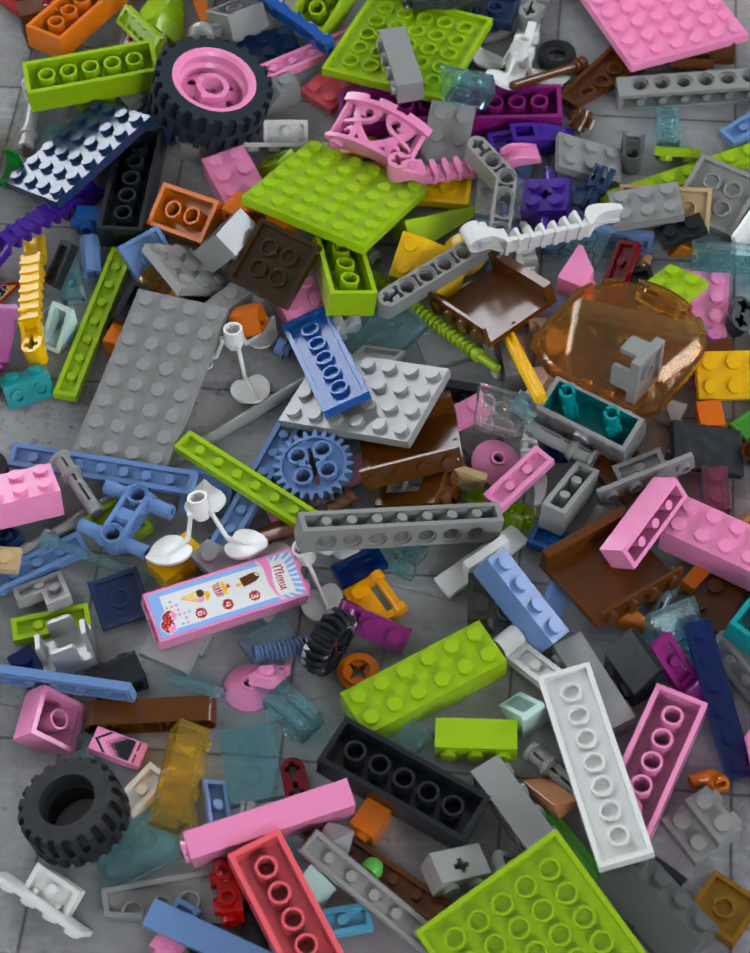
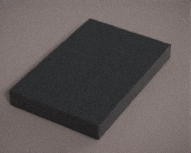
(708, 445)

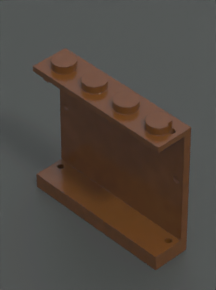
(496, 300)
(432, 452)
(595, 587)

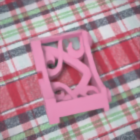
(359, 105)

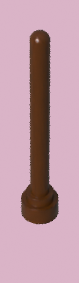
(575, 66)

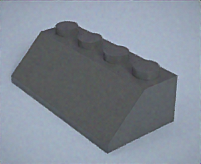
(657, 908)

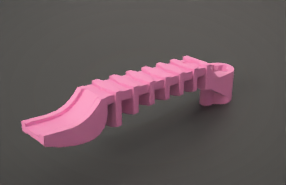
(406, 168)

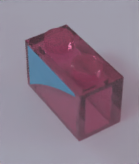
(715, 488)

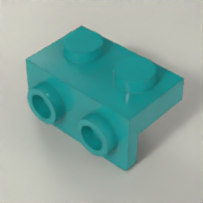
(27, 386)

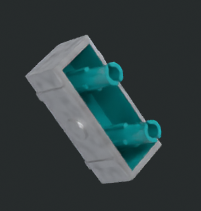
(591, 420)

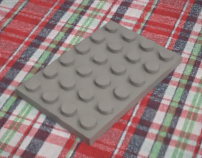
(393, 416)

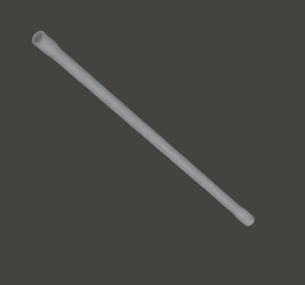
(212, 437)

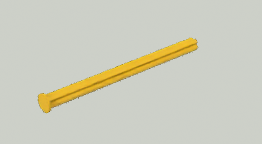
(525, 368)

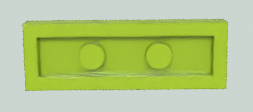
(29, 625)

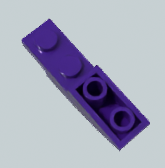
(531, 132)

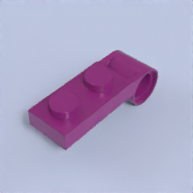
(378, 628)
(676, 665)

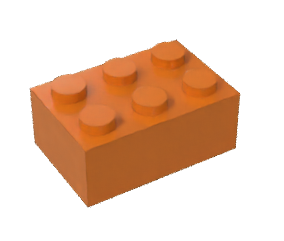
(185, 214)

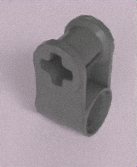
(632, 152)

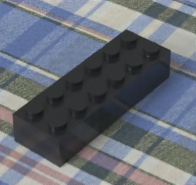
(132, 189)
(403, 783)

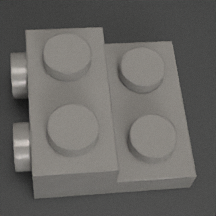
(702, 825)

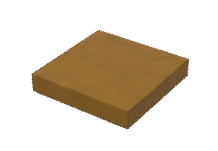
(726, 906)

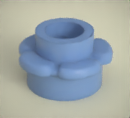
(282, 348)

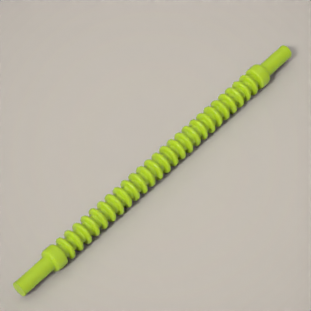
(443, 329)

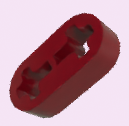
(288, 783)

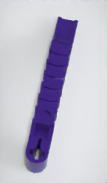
(44, 216)

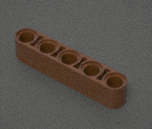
(150, 714)

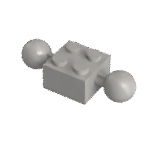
(233, 21)

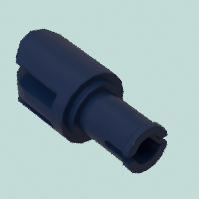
(597, 185)

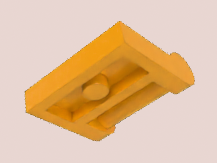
(363, 595)

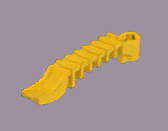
(30, 314)

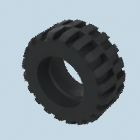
(90, 835)

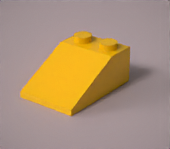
(414, 252)

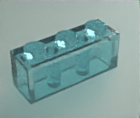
(720, 257)

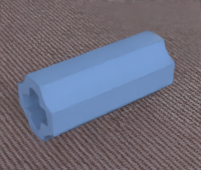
(90, 257)

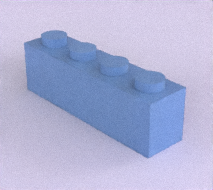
(520, 600)

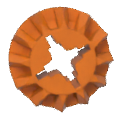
(358, 662)

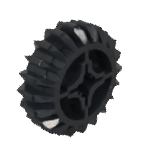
(328, 641)

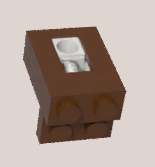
(426, 490)

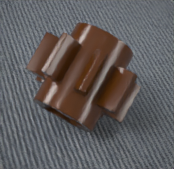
(581, 119)

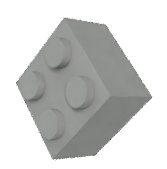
(225, 242)

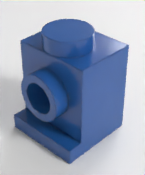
(85, 219)

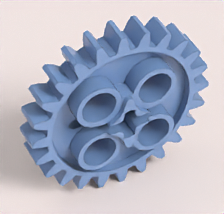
(337, 461)

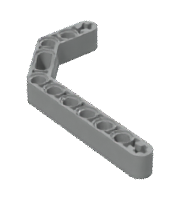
(502, 181)

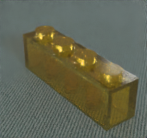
(180, 777)

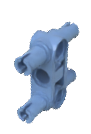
(126, 519)

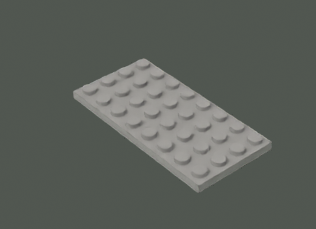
(152, 379)

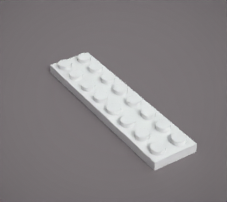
(595, 768)

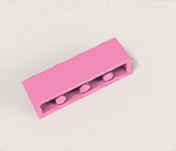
(643, 523)

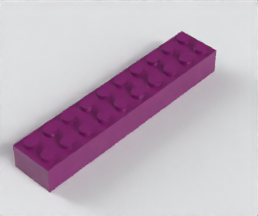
(527, 104)

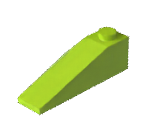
(166, 17)
(434, 224)

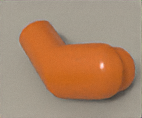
(710, 778)

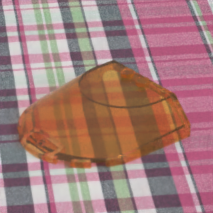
(595, 321)

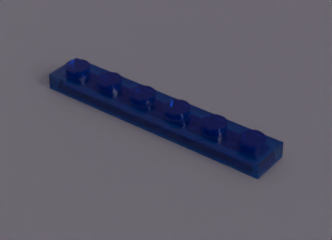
(718, 695)

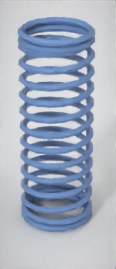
(256, 654)

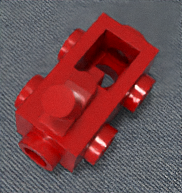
(229, 900)

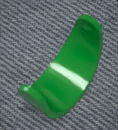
(13, 163)

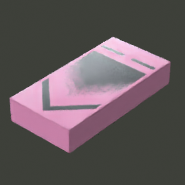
(117, 748)

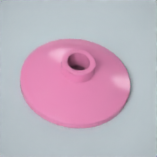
(483, 459)
(242, 697)

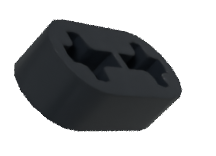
(738, 316)

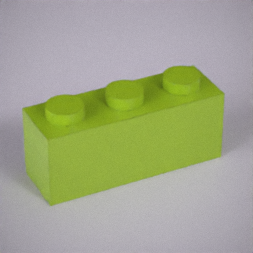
(475, 739)

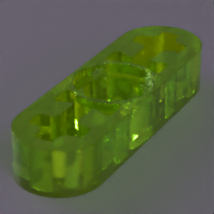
(522, 514)

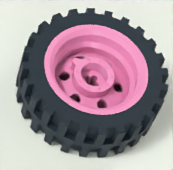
(194, 95)

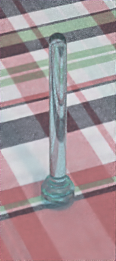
(50, 540)

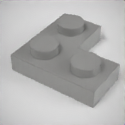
(49, 588)

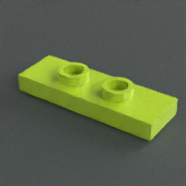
(139, 28)

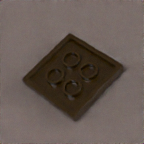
(274, 263)

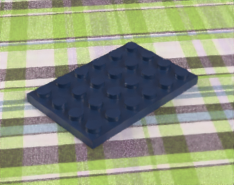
(78, 153)

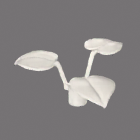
(519, 50)
(256, 387)
(201, 505)
(323, 597)

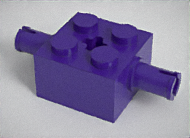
(546, 199)

